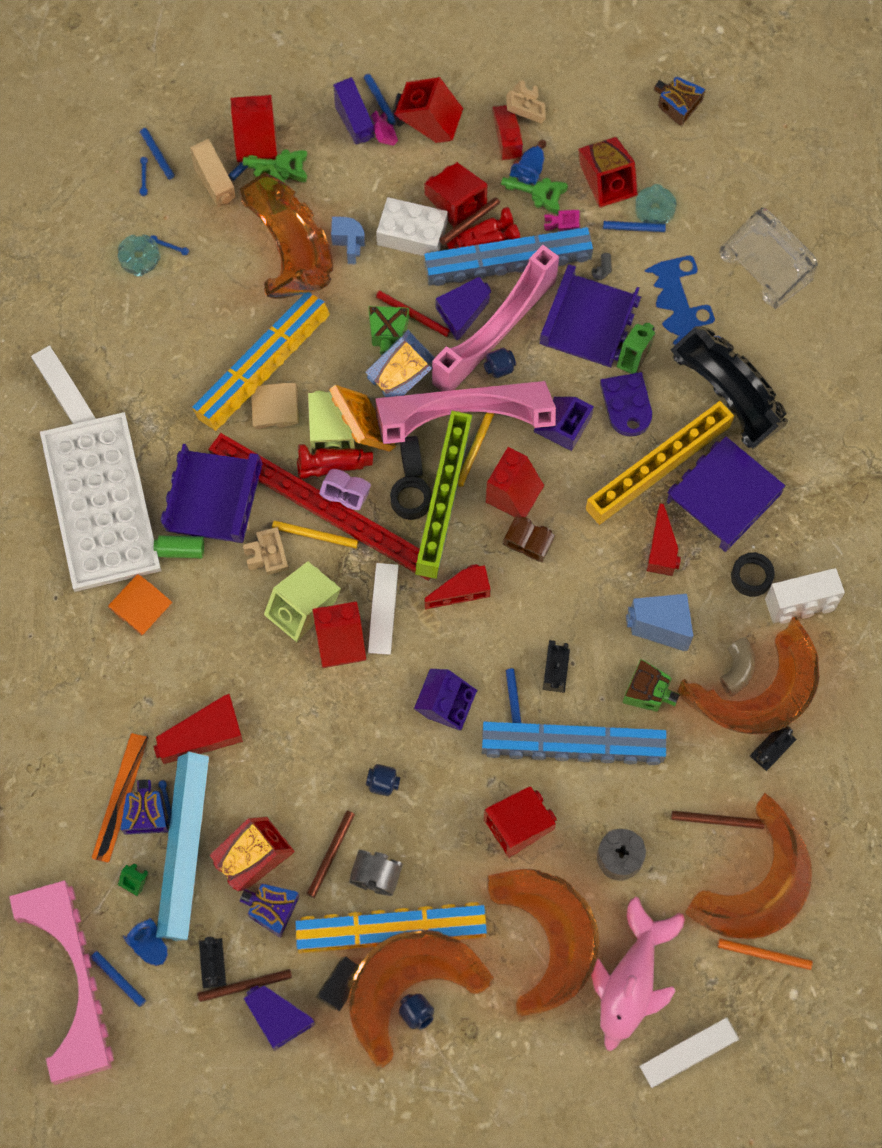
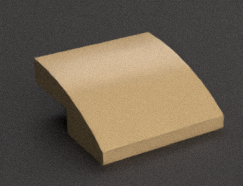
(275, 405)

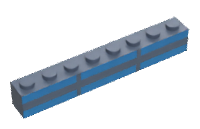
(504, 256)
(574, 742)

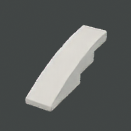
(62, 386)
(383, 608)
(689, 1052)

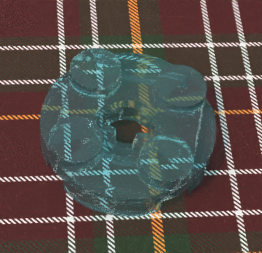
(659, 195)
(139, 244)

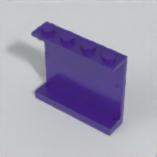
(589, 319)
(726, 491)
(211, 495)

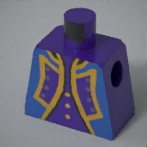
(144, 811)
(271, 907)

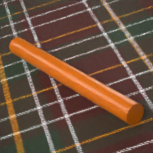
(765, 954)

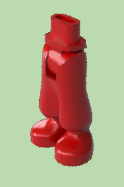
(487, 232)
(327, 459)

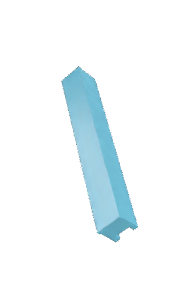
(182, 847)

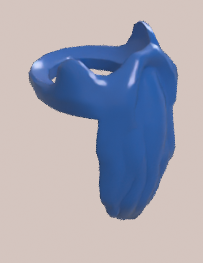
(529, 167)
(145, 944)

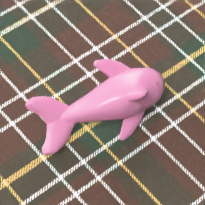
(628, 991)

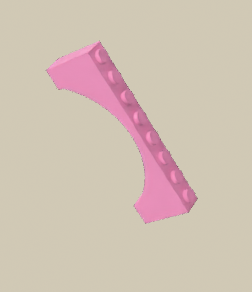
(457, 363)
(525, 401)
(85, 1046)

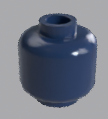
(499, 363)
(382, 780)
(416, 1011)

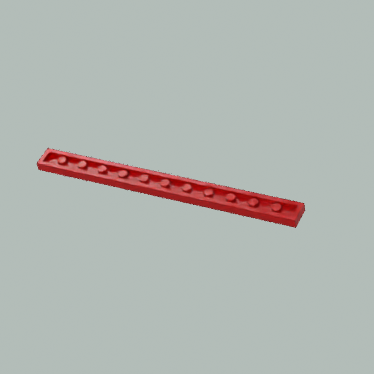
(332, 512)

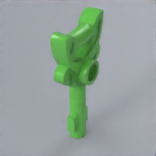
(282, 164)
(539, 191)

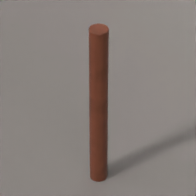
(469, 221)
(717, 819)
(331, 852)
(244, 985)

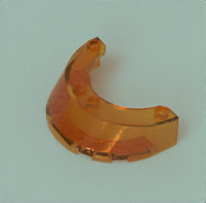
(301, 245)
(780, 703)
(775, 899)
(568, 927)
(396, 967)

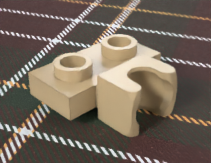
(524, 103)
(267, 552)

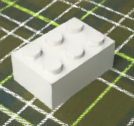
(411, 227)
(804, 596)

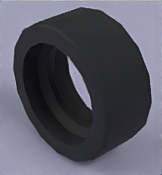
(411, 457)
(407, 513)
(757, 559)

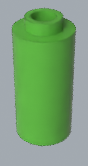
(179, 546)

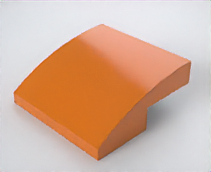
(139, 604)

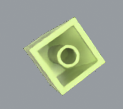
(326, 424)
(296, 596)

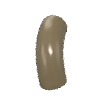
(742, 668)

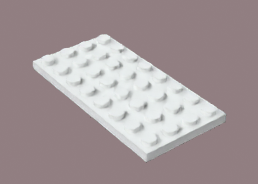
(100, 502)

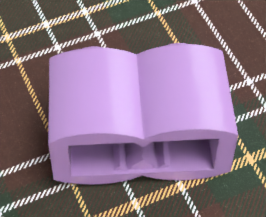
(345, 489)

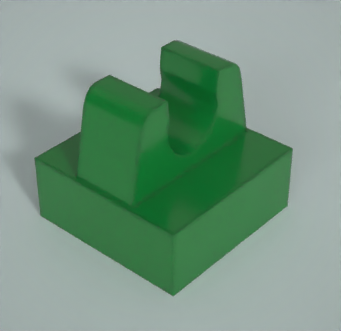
(132, 880)

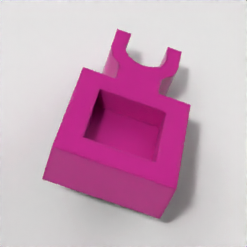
(384, 131)
(565, 221)

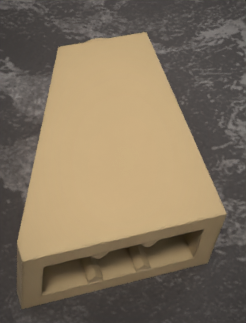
(212, 172)

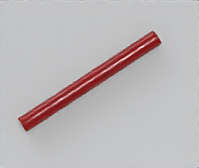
(414, 314)

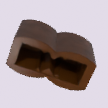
(529, 539)

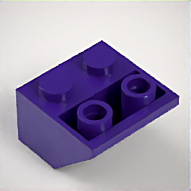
(570, 422)
(445, 698)

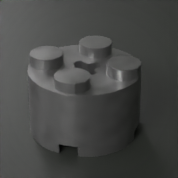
(608, 856)
(375, 872)

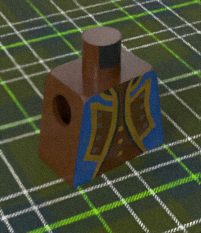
(679, 98)

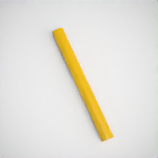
(475, 448)
(319, 535)

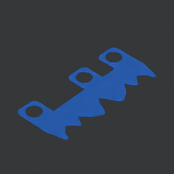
(674, 298)

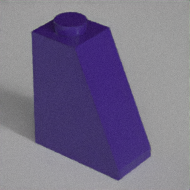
(353, 111)
(463, 305)
(276, 1016)

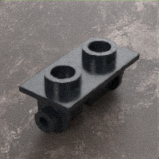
(773, 747)
(212, 962)

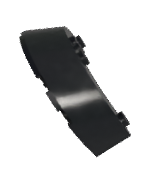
(736, 381)

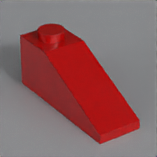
(507, 133)
(664, 548)
(463, 587)

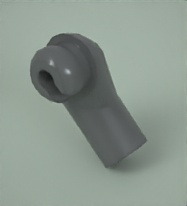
(605, 268)

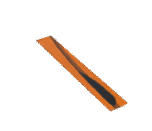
(123, 785)

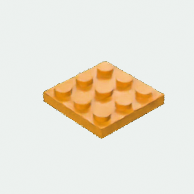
(359, 416)

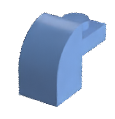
(348, 233)

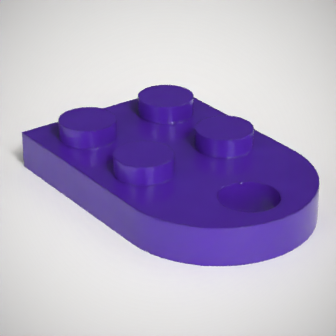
(627, 401)

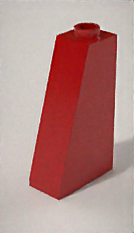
(201, 732)

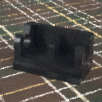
(556, 667)
(338, 985)

